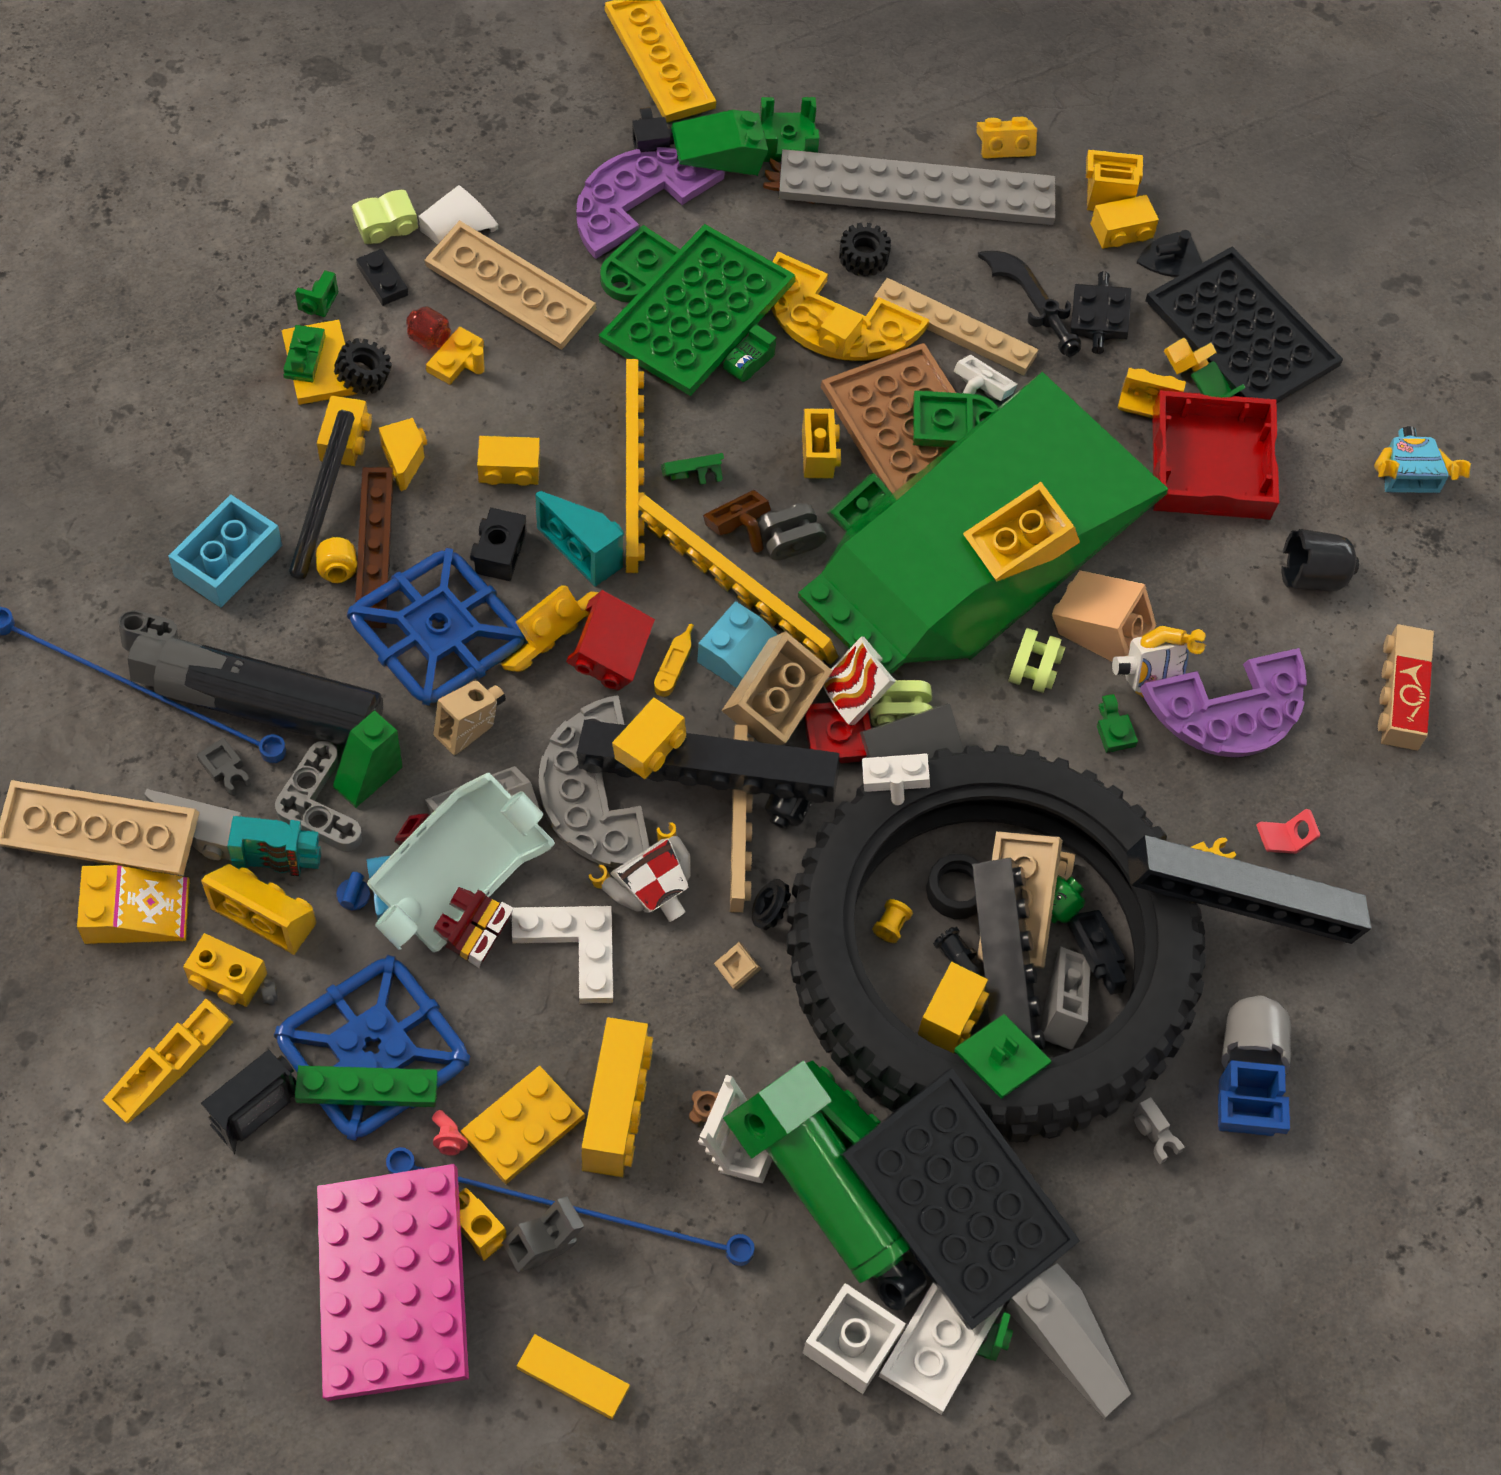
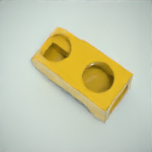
(480, 1225)

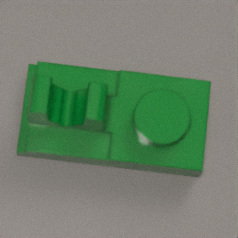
(304, 353)
(680, 468)

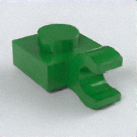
(1115, 730)

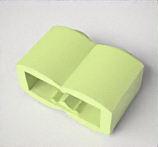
(385, 216)

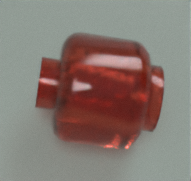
(428, 328)

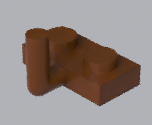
(738, 512)

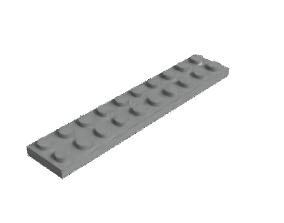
(917, 187)

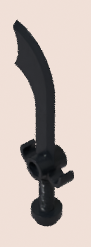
(1050, 314)

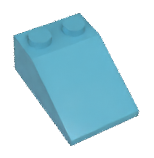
(734, 643)

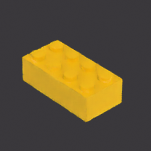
(617, 1097)

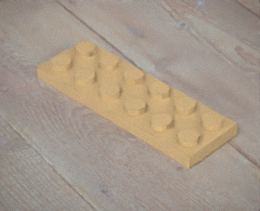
(510, 284)
(97, 827)

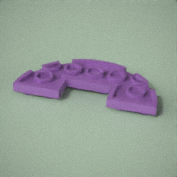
(625, 184)
(1235, 722)

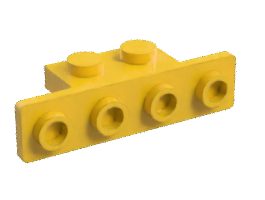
(545, 624)

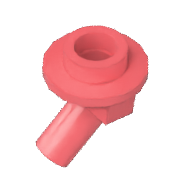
(449, 1139)

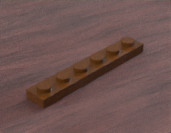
(374, 534)

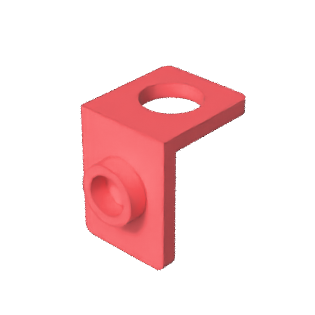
(1284, 836)

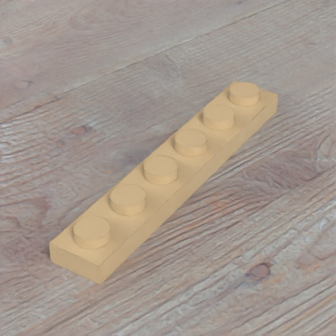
(961, 328)
(741, 833)

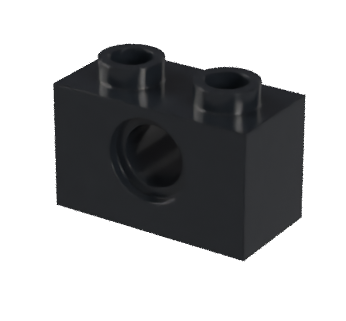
(501, 559)

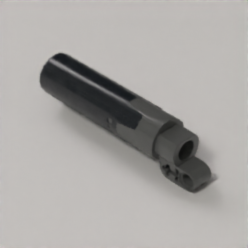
(241, 683)

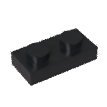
(382, 277)

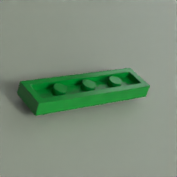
(366, 1086)

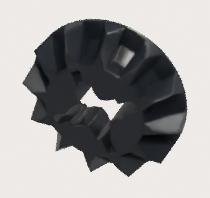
(770, 904)

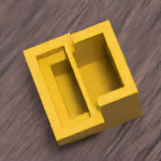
(1112, 176)

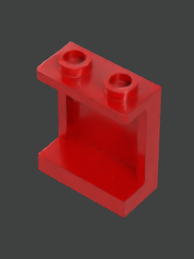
(611, 641)

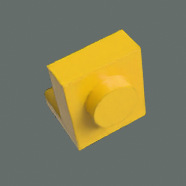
(1183, 358)

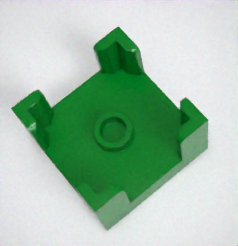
(789, 130)

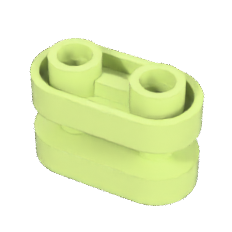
(1051, 652)
(900, 701)

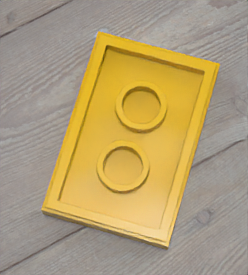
(325, 380)

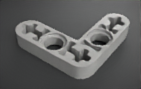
(306, 798)

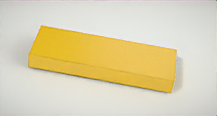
(573, 1376)

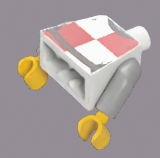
(651, 877)

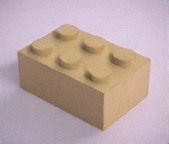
(777, 690)

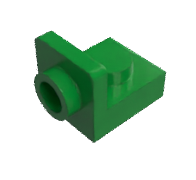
(320, 298)

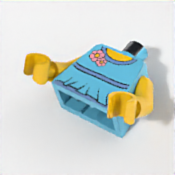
(1417, 464)

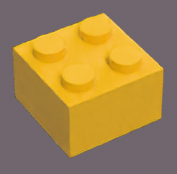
(954, 1008)

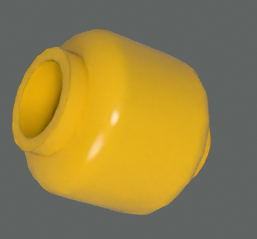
(336, 559)

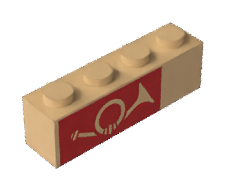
(1406, 687)

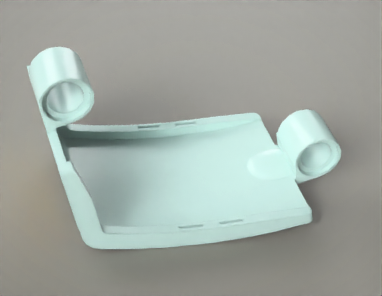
(464, 843)

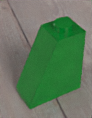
(368, 759)

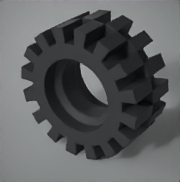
(862, 261)
(357, 377)

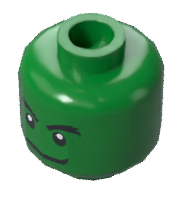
(1067, 899)

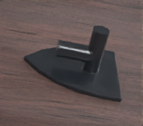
(1171, 254)

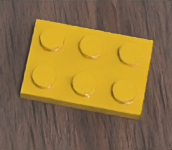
(522, 1124)

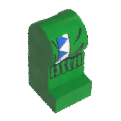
(751, 354)

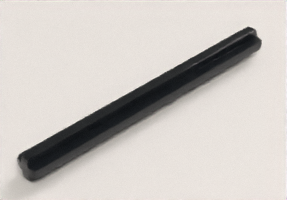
(321, 494)

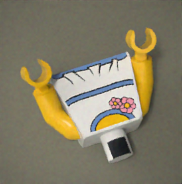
(1158, 655)

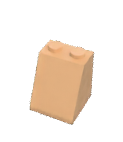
(1104, 613)

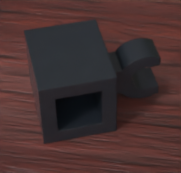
(651, 132)

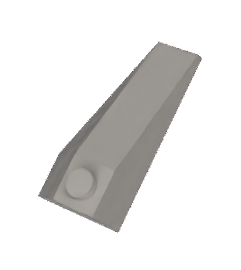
(1065, 1329)

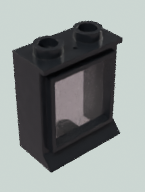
(250, 1098)

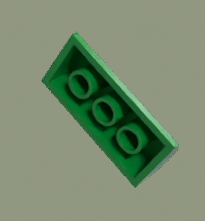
(843, 1111)

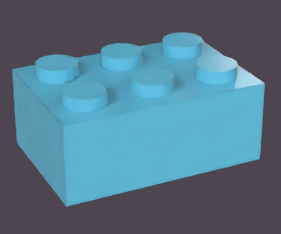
(225, 550)

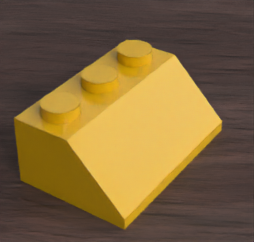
(259, 906)

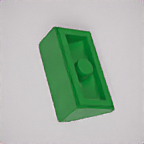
(859, 502)

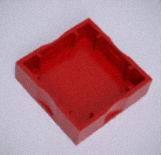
(1216, 454)

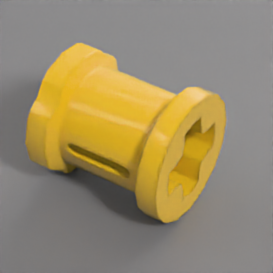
(892, 920)

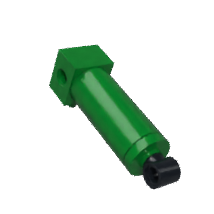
(807, 1152)

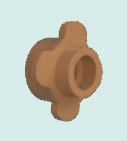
(700, 1100)

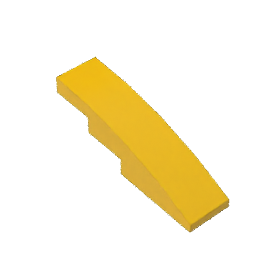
(168, 1062)

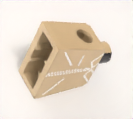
(466, 715)

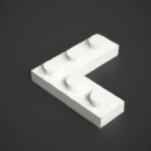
(581, 924)

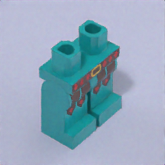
(273, 845)

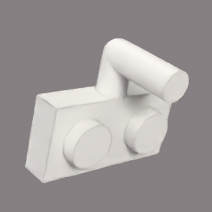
(982, 376)
(896, 774)

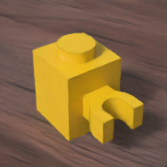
(838, 329)

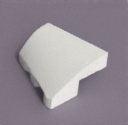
(451, 208)

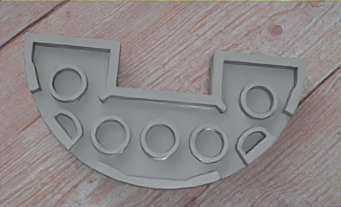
(578, 801)

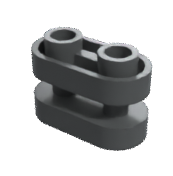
(791, 531)

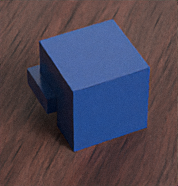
(1253, 1099)

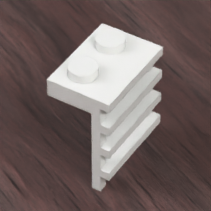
(722, 1142)

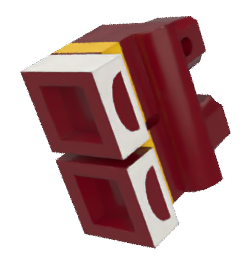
(478, 926)

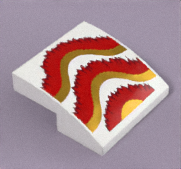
(857, 681)

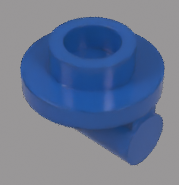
(353, 892)

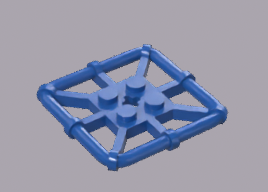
(436, 643)
(373, 1025)

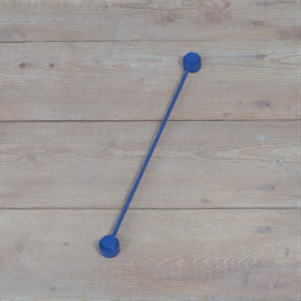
(271, 746)
(738, 1248)

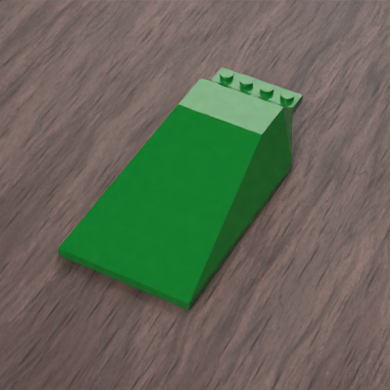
(911, 574)

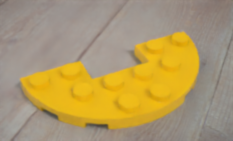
(883, 331)

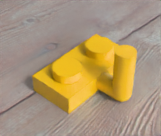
(456, 354)

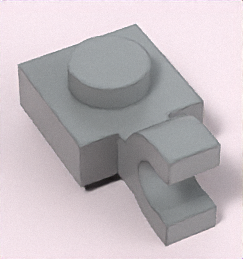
(1153, 1124)

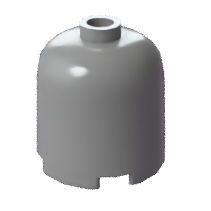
(1257, 1033)

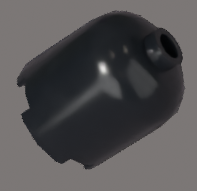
(1318, 561)

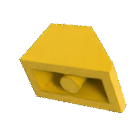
(403, 449)

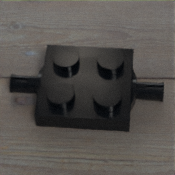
(1101, 312)

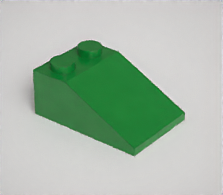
(722, 142)

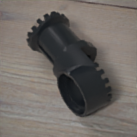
(956, 949)

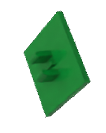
(1002, 1056)

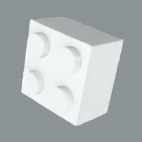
(853, 1338)

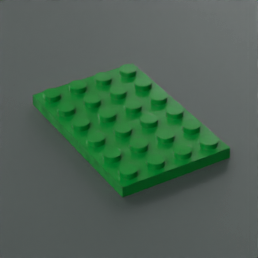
(697, 309)

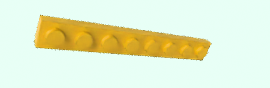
(634, 475)

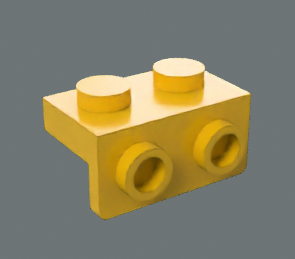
(1007, 138)
(1142, 388)

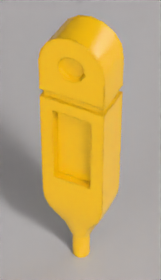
(673, 663)

